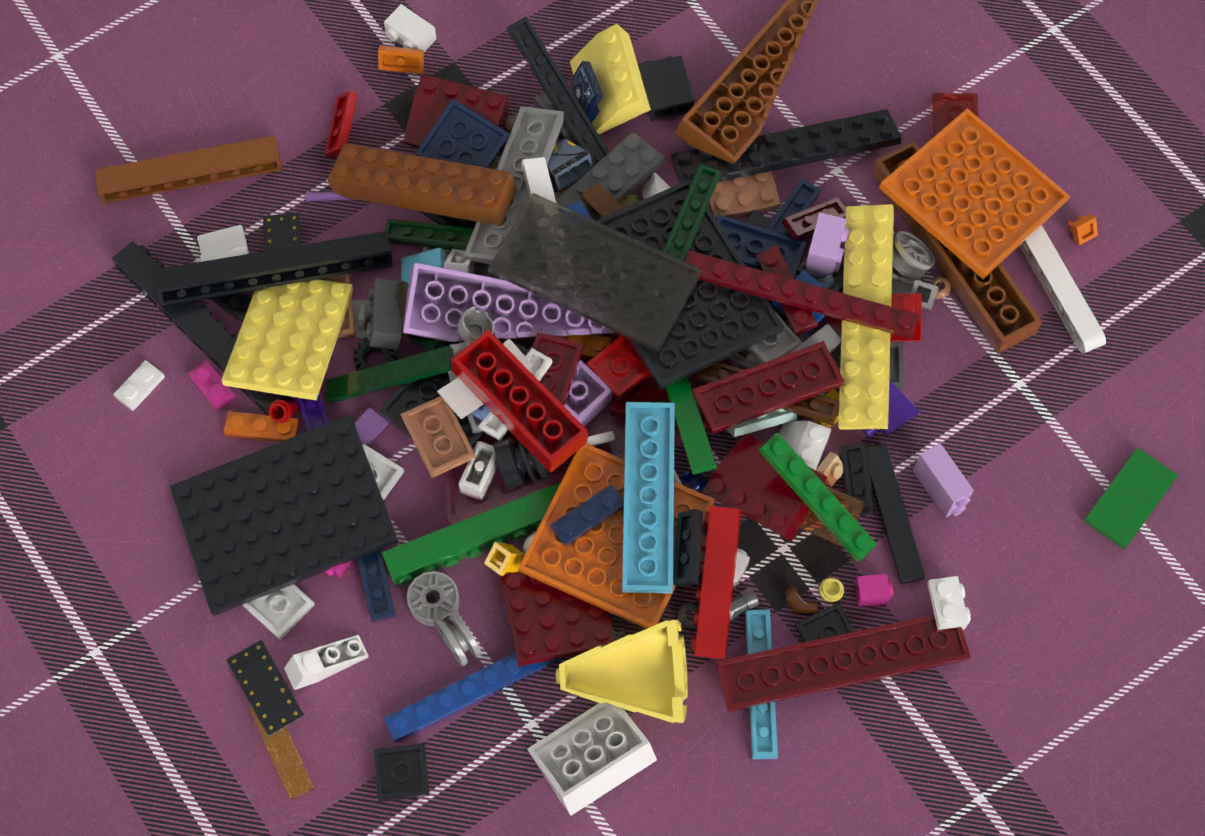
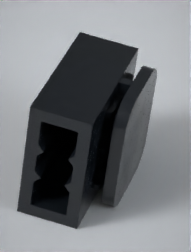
(666, 87)

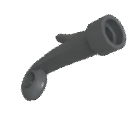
(744, 601)

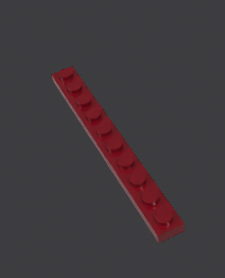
(804, 295)

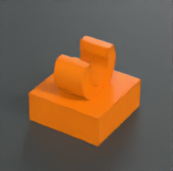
(1083, 229)

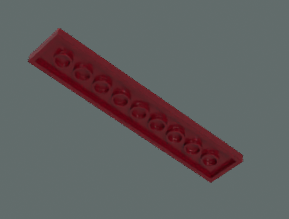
(839, 662)

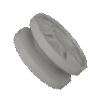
(911, 255)
(427, 585)
(458, 638)

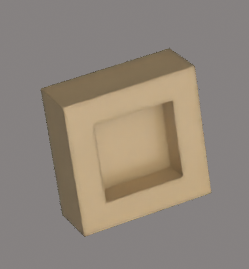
(832, 468)

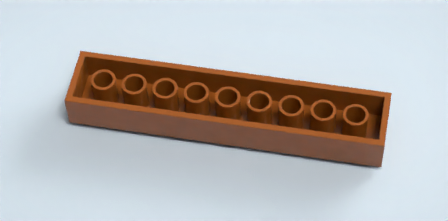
(993, 301)

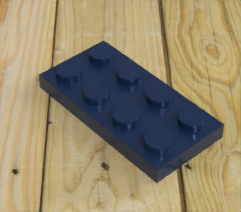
(752, 240)

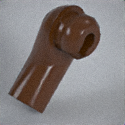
(797, 603)

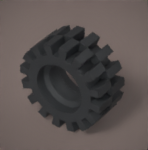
(364, 349)

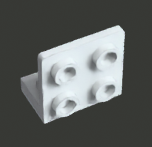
(223, 243)

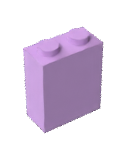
(943, 481)

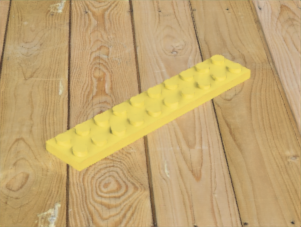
(865, 349)

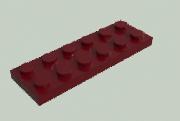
(767, 387)

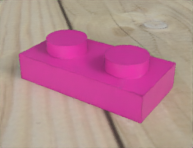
(211, 385)

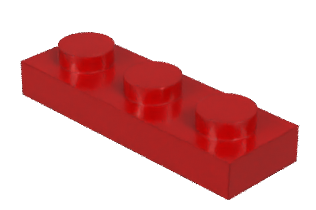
(341, 123)

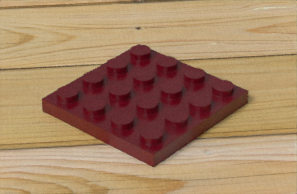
(551, 622)

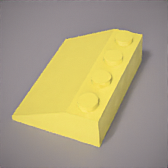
(617, 75)

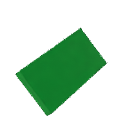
(1130, 498)

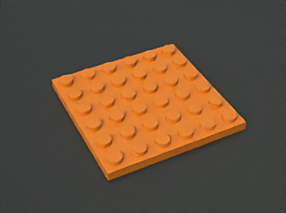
(974, 193)
(594, 562)

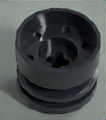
(515, 462)

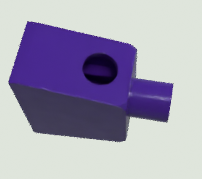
(899, 411)

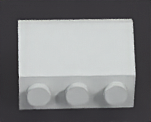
(806, 440)

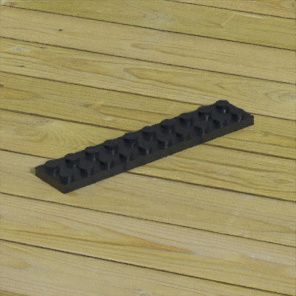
(797, 147)

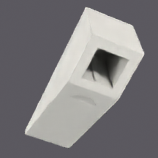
(324, 661)

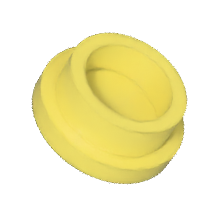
(831, 590)

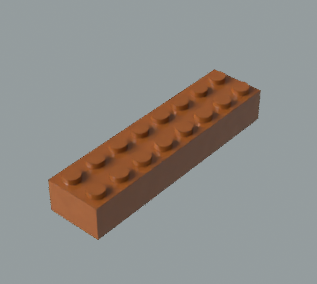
(422, 184)

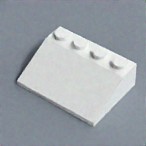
(592, 755)

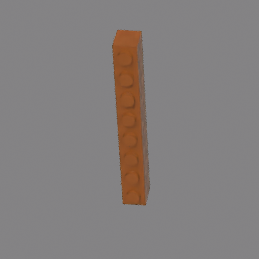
(188, 169)

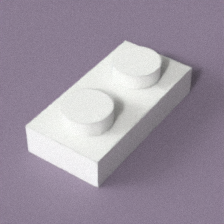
(139, 385)

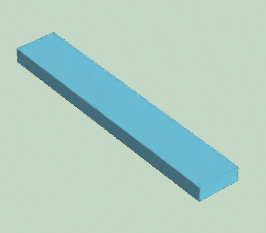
(762, 716)

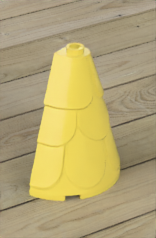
(634, 673)

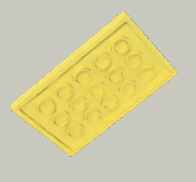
(288, 338)

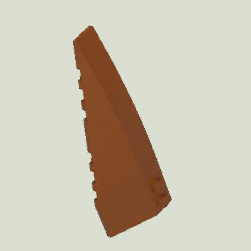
(740, 99)

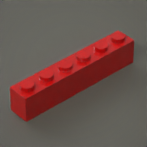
(717, 582)

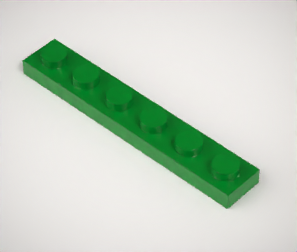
(817, 497)

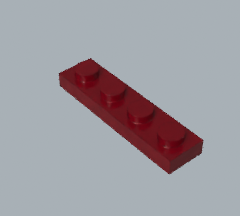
(773, 262)

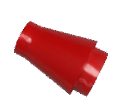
(282, 410)

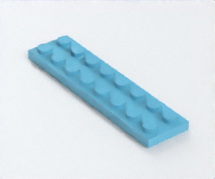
(648, 498)

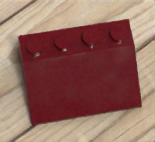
(435, 95)
(753, 486)

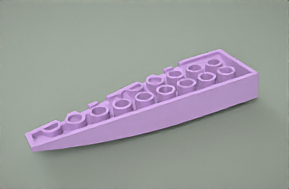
(442, 295)

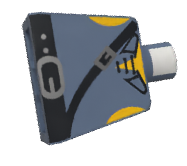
(568, 164)

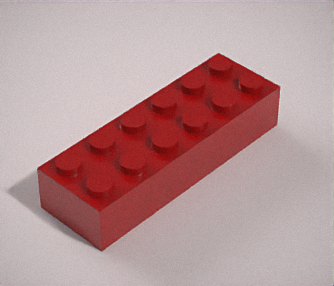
(519, 401)

